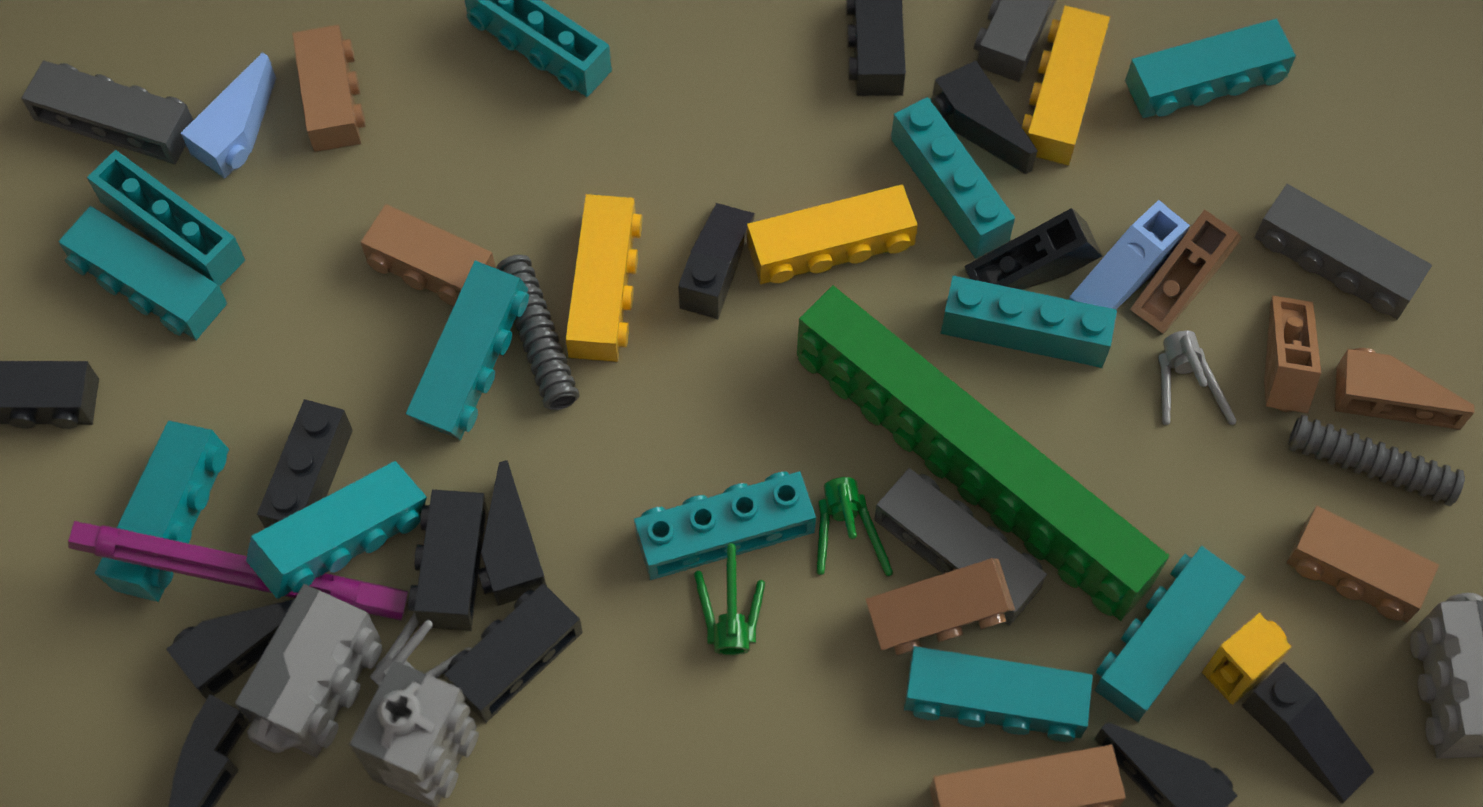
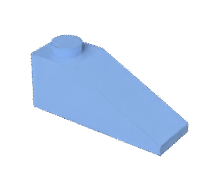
(230, 124)

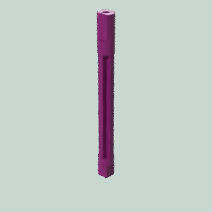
(223, 567)

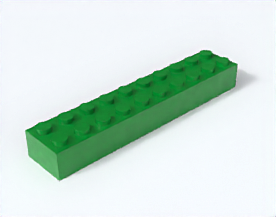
(979, 454)

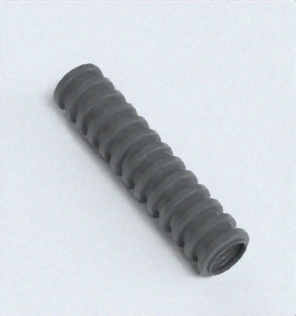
(541, 340)
(1377, 460)

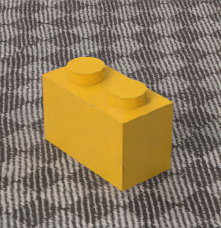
(1246, 658)

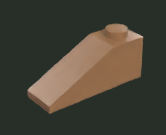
(1186, 271)
(1291, 355)
(1391, 390)

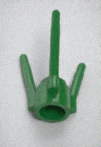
(844, 503)
(731, 632)

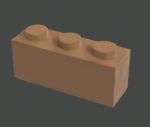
(328, 88)
(421, 253)
(1362, 565)
(941, 606)

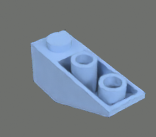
(1133, 258)

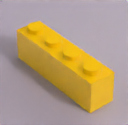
(1066, 83)
(831, 234)
(601, 278)

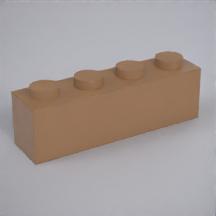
(1057, 780)

